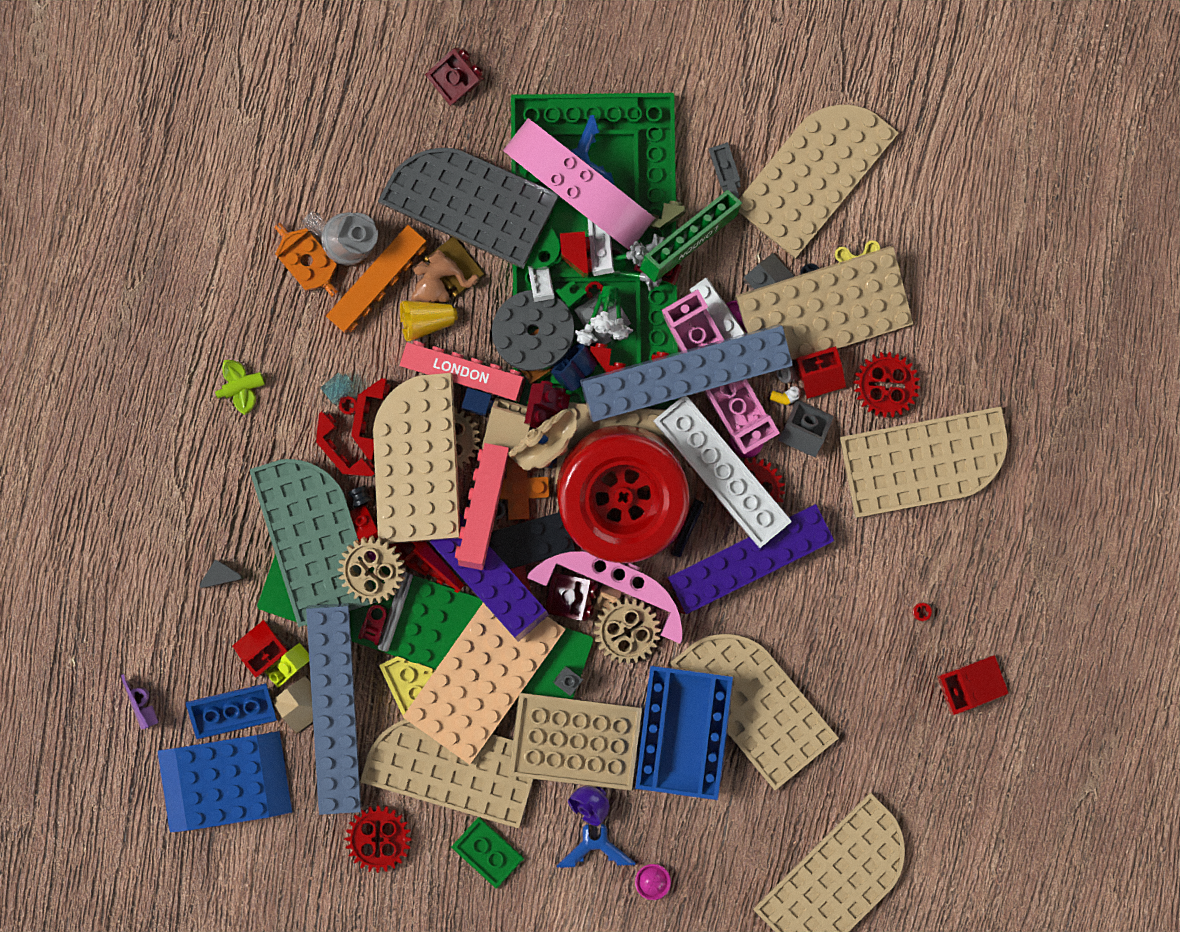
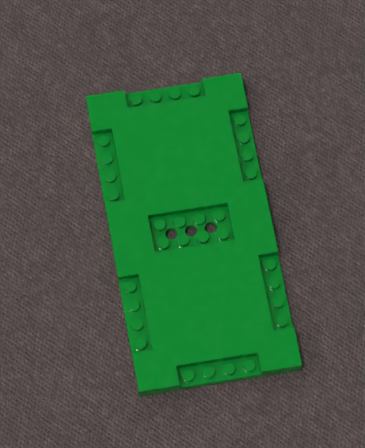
(639, 151)

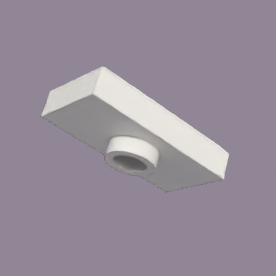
(541, 284)

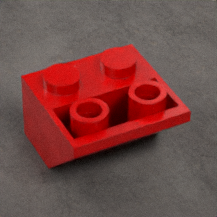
(574, 252)
(821, 372)
(260, 649)

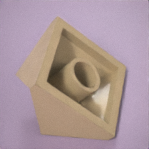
(296, 704)

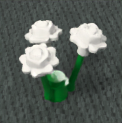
(601, 322)

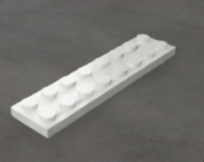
(722, 471)

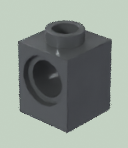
(567, 680)

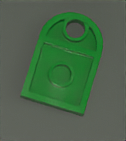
(546, 243)

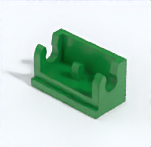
(570, 296)

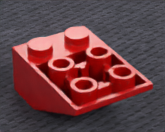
(972, 685)

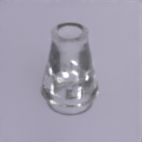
(314, 223)

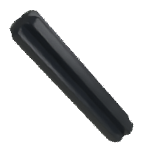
(687, 528)

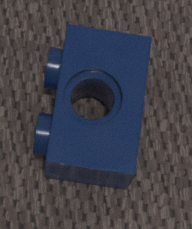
(477, 402)

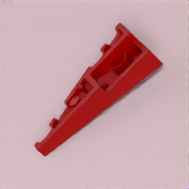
(425, 561)

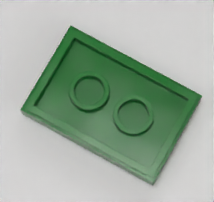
(487, 852)

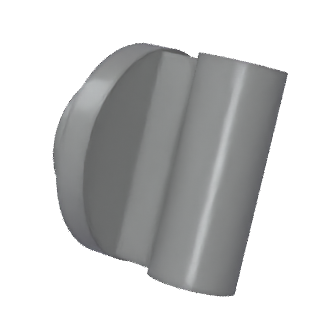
(787, 374)

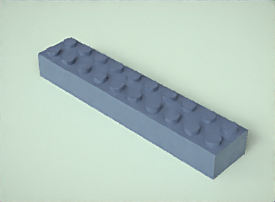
(686, 372)
(333, 708)

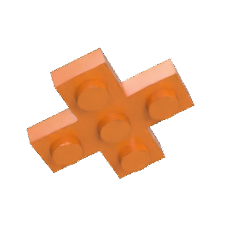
(520, 489)

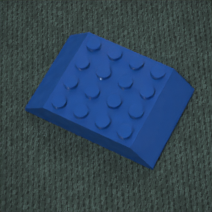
(684, 732)
(224, 782)

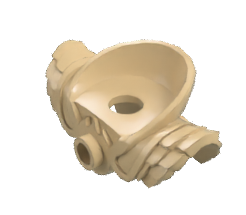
(559, 432)

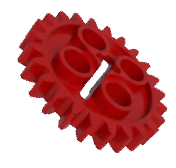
(885, 403)
(764, 474)
(396, 839)

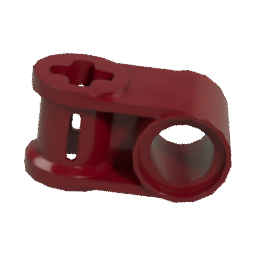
(373, 625)

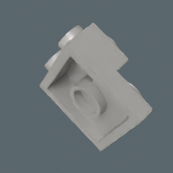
(584, 313)

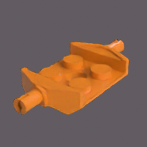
(291, 251)

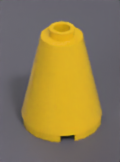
(425, 318)

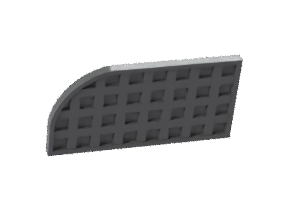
(471, 202)

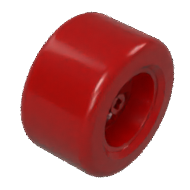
(616, 450)

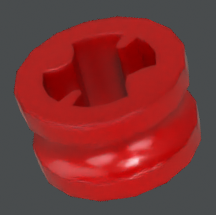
(598, 286)
(344, 400)
(928, 609)

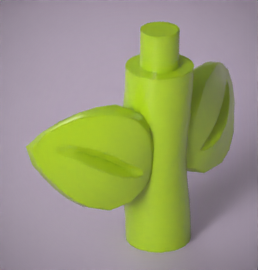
(239, 386)

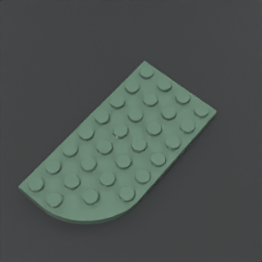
(308, 532)

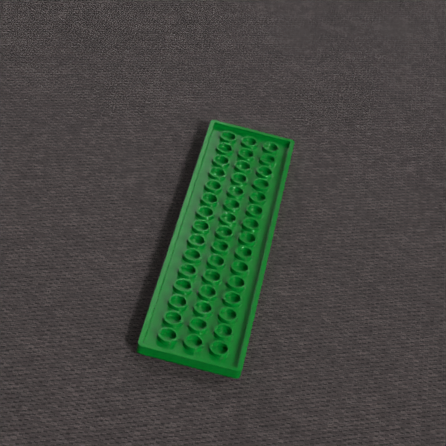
(431, 625)

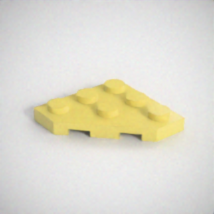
(405, 680)

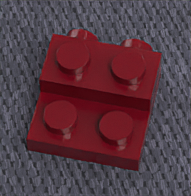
(455, 75)
(545, 403)
(571, 597)

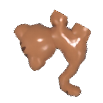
(430, 287)

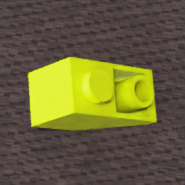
(288, 665)

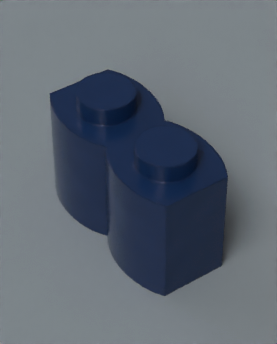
(574, 367)

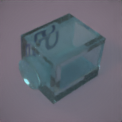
(337, 388)

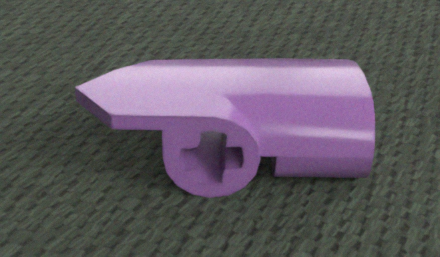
(145, 716)

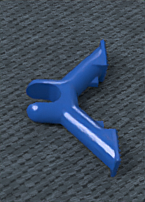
(584, 144)
(588, 844)

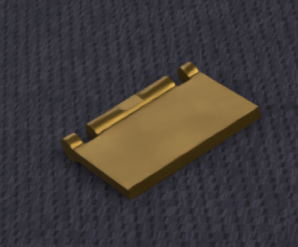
(456, 252)

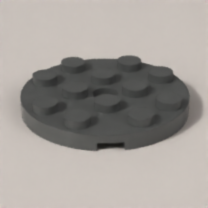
(536, 351)

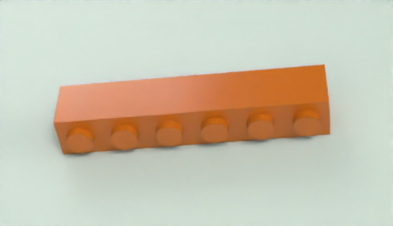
(377, 279)

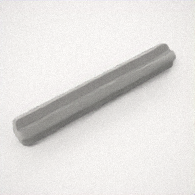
(394, 613)

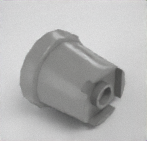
(349, 238)

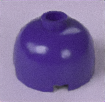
(590, 803)

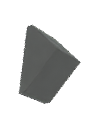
(219, 574)

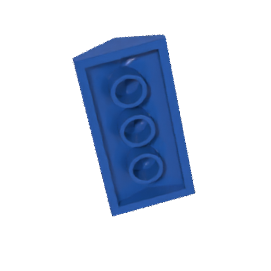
(231, 711)

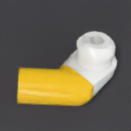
(787, 397)

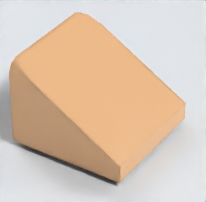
(605, 596)

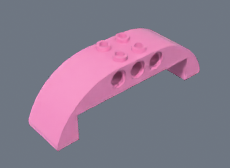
(578, 184)
(732, 402)
(650, 592)

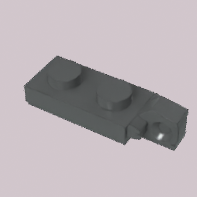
(725, 168)

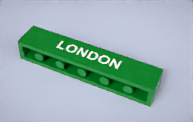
(690, 236)

